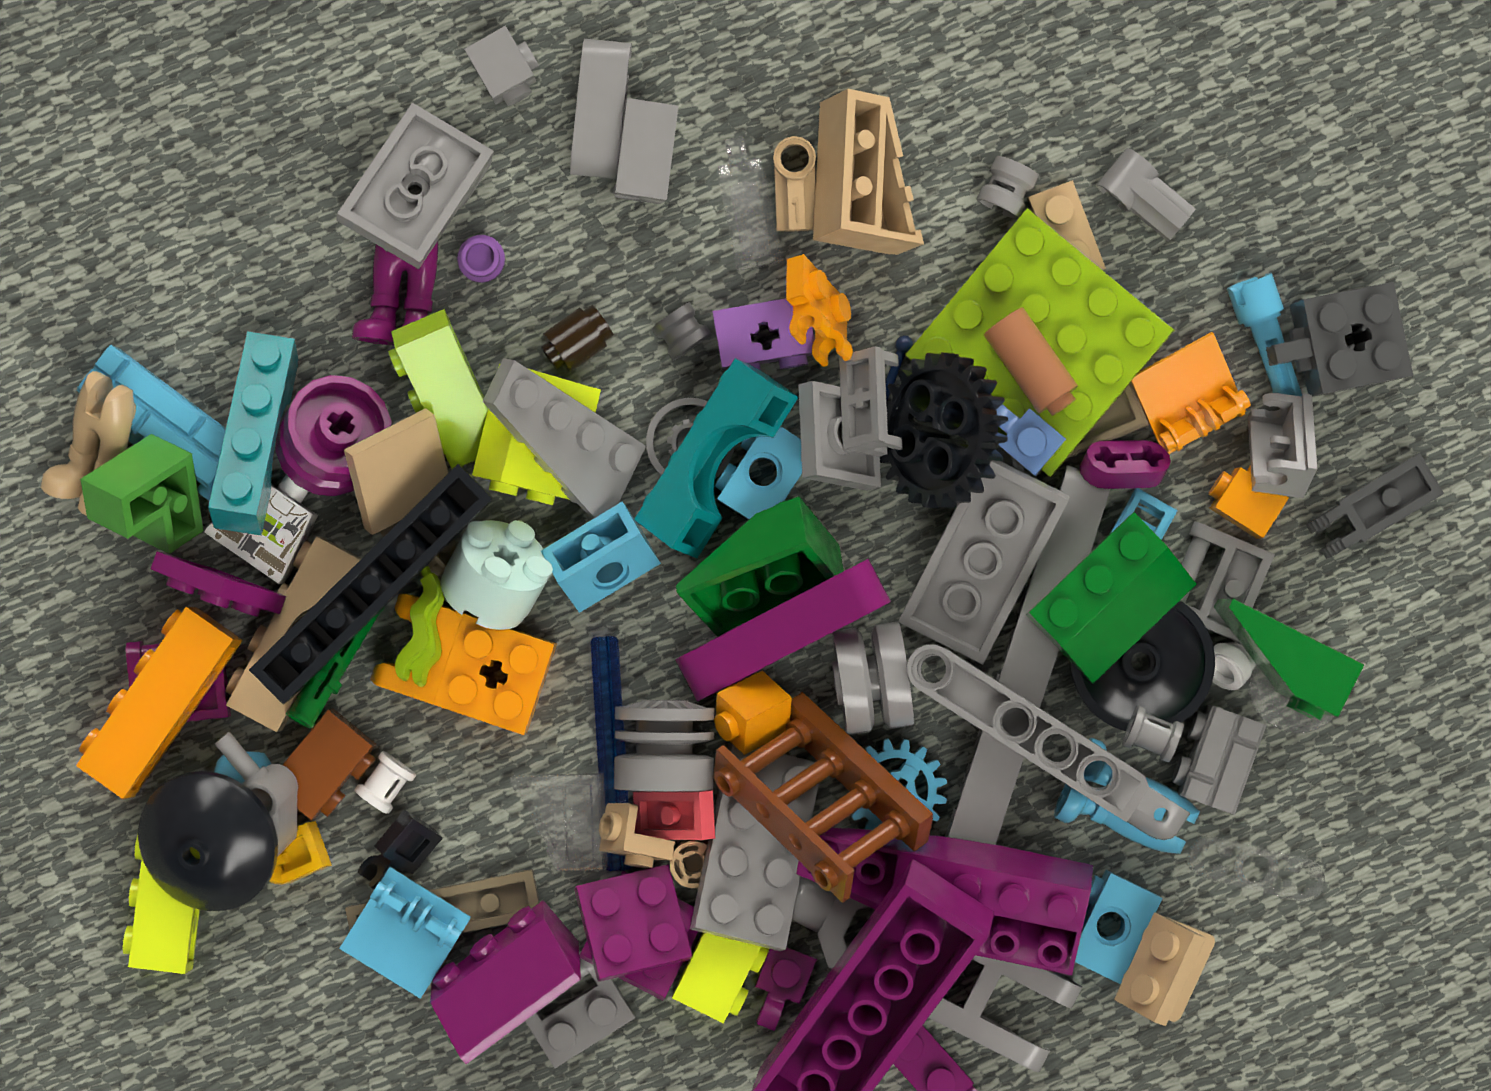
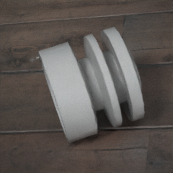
(664, 747)

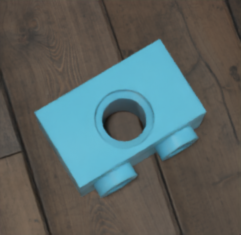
(749, 498)
(600, 557)
(1135, 906)

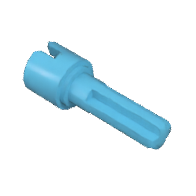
(1257, 307)

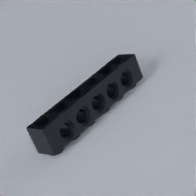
(371, 584)

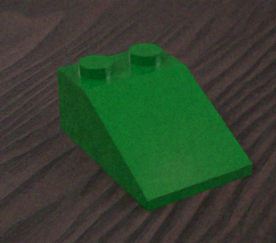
(761, 566)
(1296, 665)

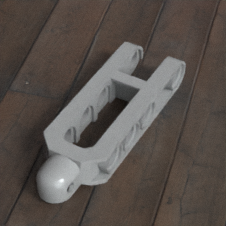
(985, 702)
(830, 919)

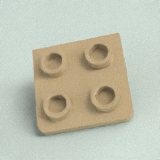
(1165, 969)

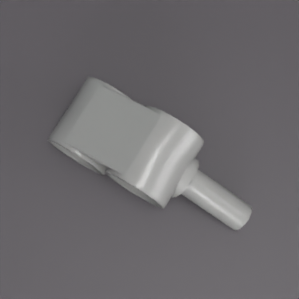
(272, 784)

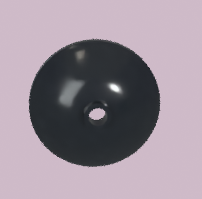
(1172, 684)
(223, 825)

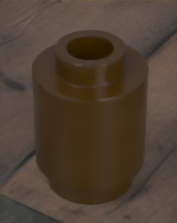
(576, 338)

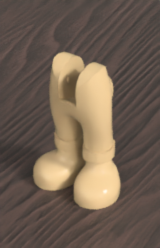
(99, 433)

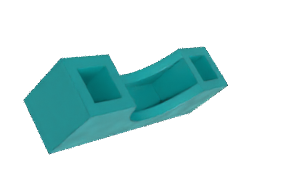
(247, 451)
(683, 503)

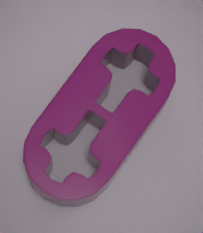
(1125, 464)

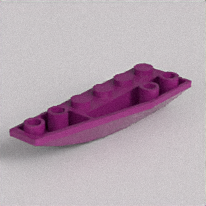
(1034, 896)

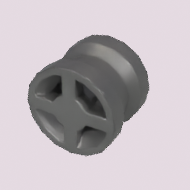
(681, 331)

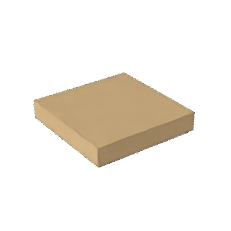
(396, 469)

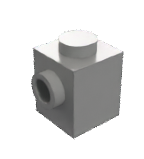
(503, 66)

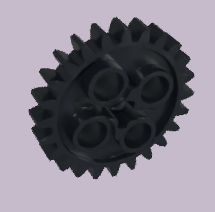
(958, 403)

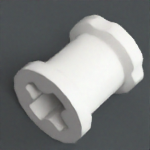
(385, 782)

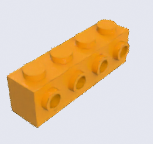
(158, 701)

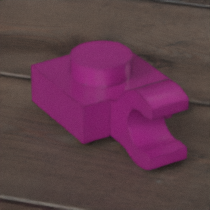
(783, 977)

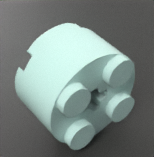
(496, 573)

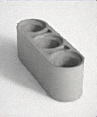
(600, 108)

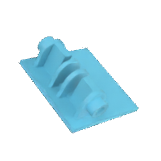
(405, 932)

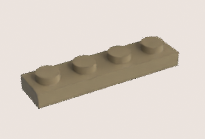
(486, 900)

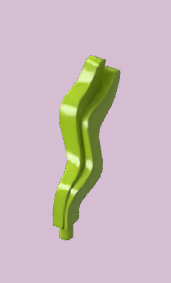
(425, 645)

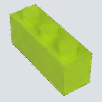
(442, 383)

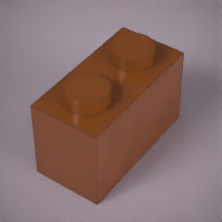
(327, 761)

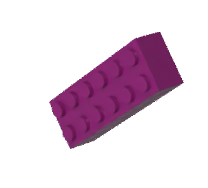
(880, 988)

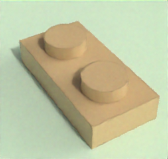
(1064, 214)

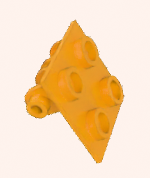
(1189, 394)

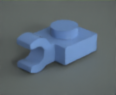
(1029, 439)

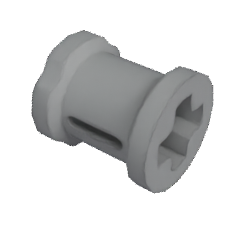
(1153, 734)

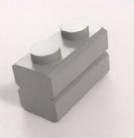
(1219, 758)

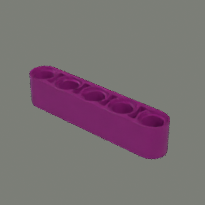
(783, 630)

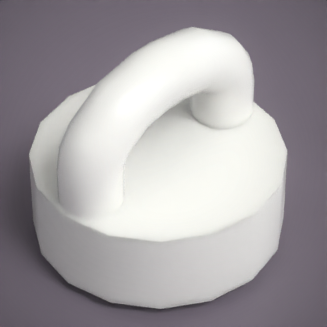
(1232, 665)

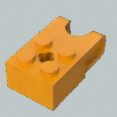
(455, 678)

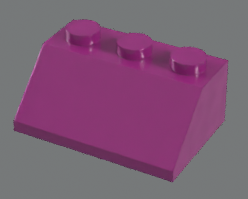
(505, 980)

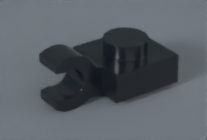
(401, 847)

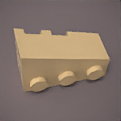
(860, 177)

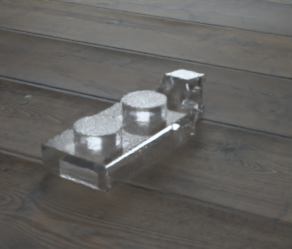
(748, 209)

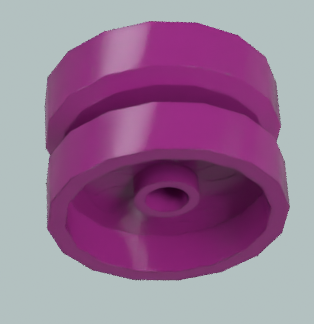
(321, 424)

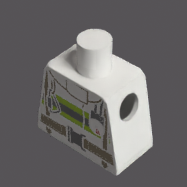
(283, 533)

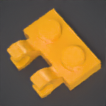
(817, 305)

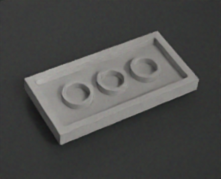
(984, 561)
(746, 873)

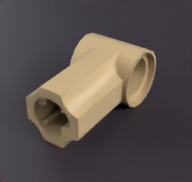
(794, 189)

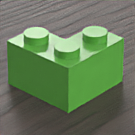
(146, 494)

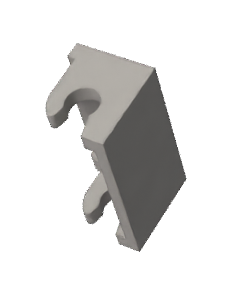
(646, 151)
(865, 402)
(1283, 445)

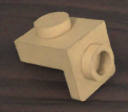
(618, 837)

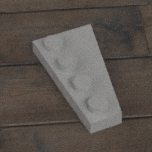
(567, 438)

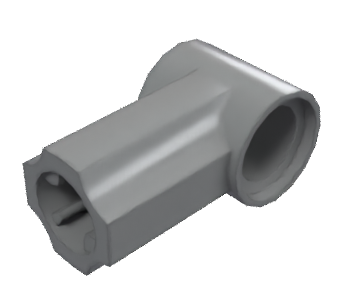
(1139, 189)

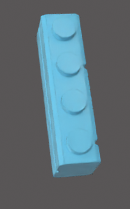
(166, 414)

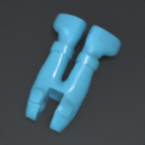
(1073, 803)

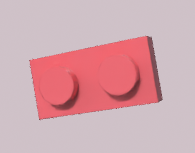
(675, 814)

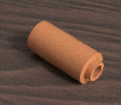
(1032, 362)

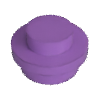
(481, 258)

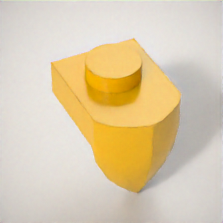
(302, 856)

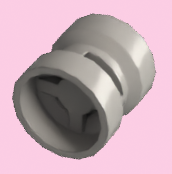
(1008, 186)

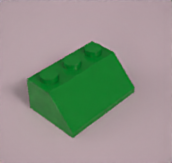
(1112, 597)

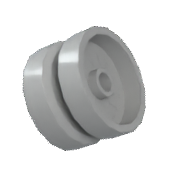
(872, 678)

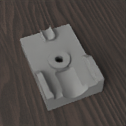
(423, 154)

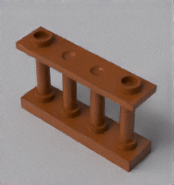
(837, 758)

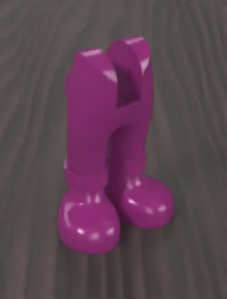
(385, 297)

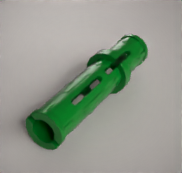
(320, 688)

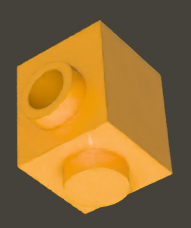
(1241, 506)
(752, 712)

